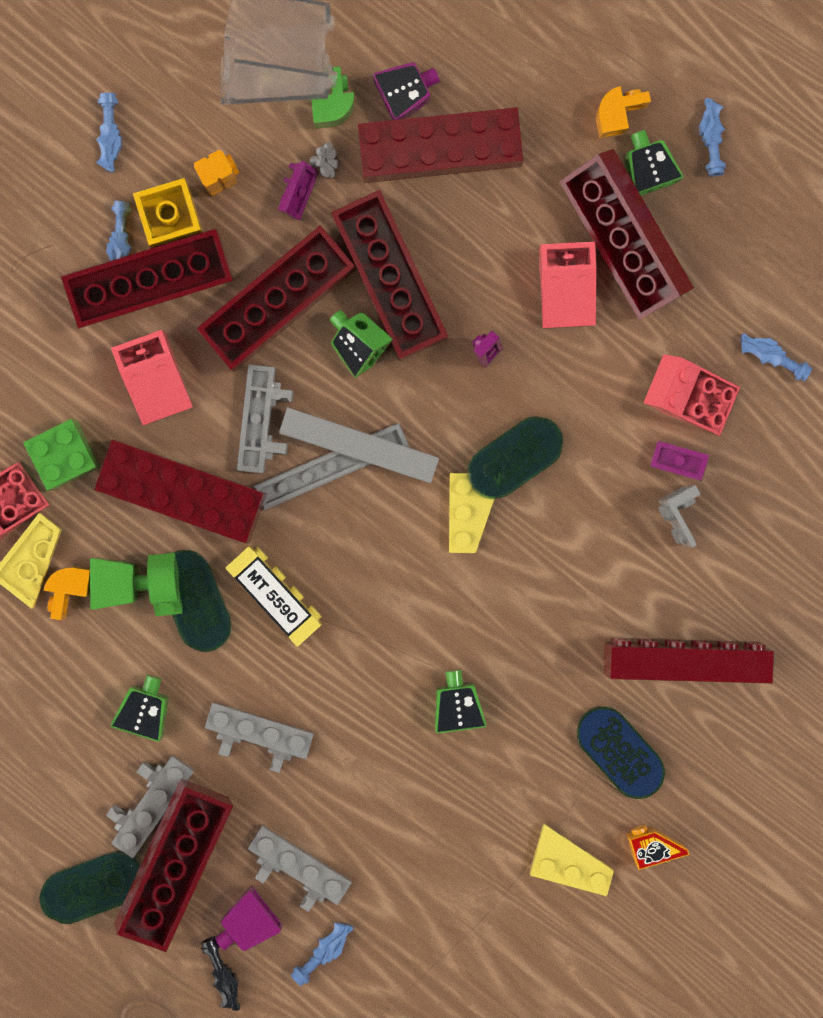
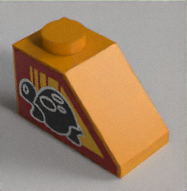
(653, 847)

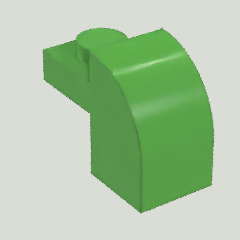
(336, 107)
(163, 584)

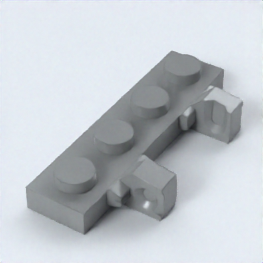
(255, 441)
(240, 725)
(138, 823)
(280, 854)

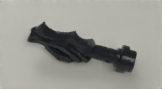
(225, 979)

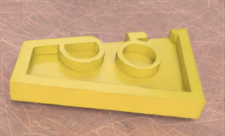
(466, 515)
(29, 559)
(568, 864)

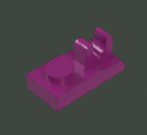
(298, 189)
(487, 347)
(679, 461)

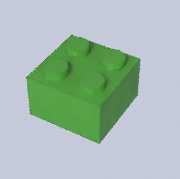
(61, 455)

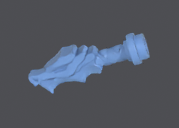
(711, 130)
(110, 138)
(118, 243)
(770, 352)
(328, 948)

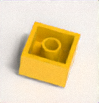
(168, 213)

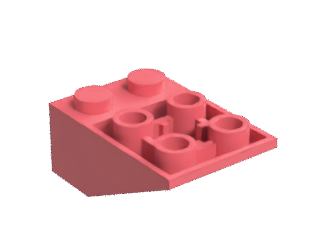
(568, 284)
(152, 377)
(691, 394)
(18, 499)

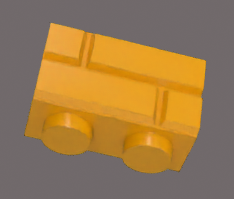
(217, 172)

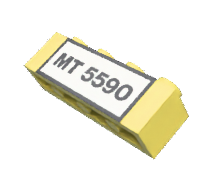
(274, 595)

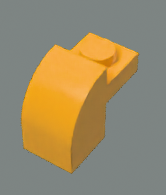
(611, 113)
(65, 583)

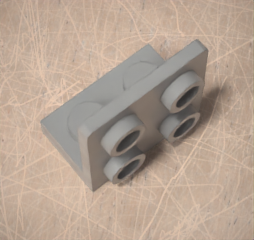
(669, 511)

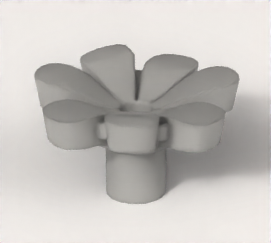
(325, 160)

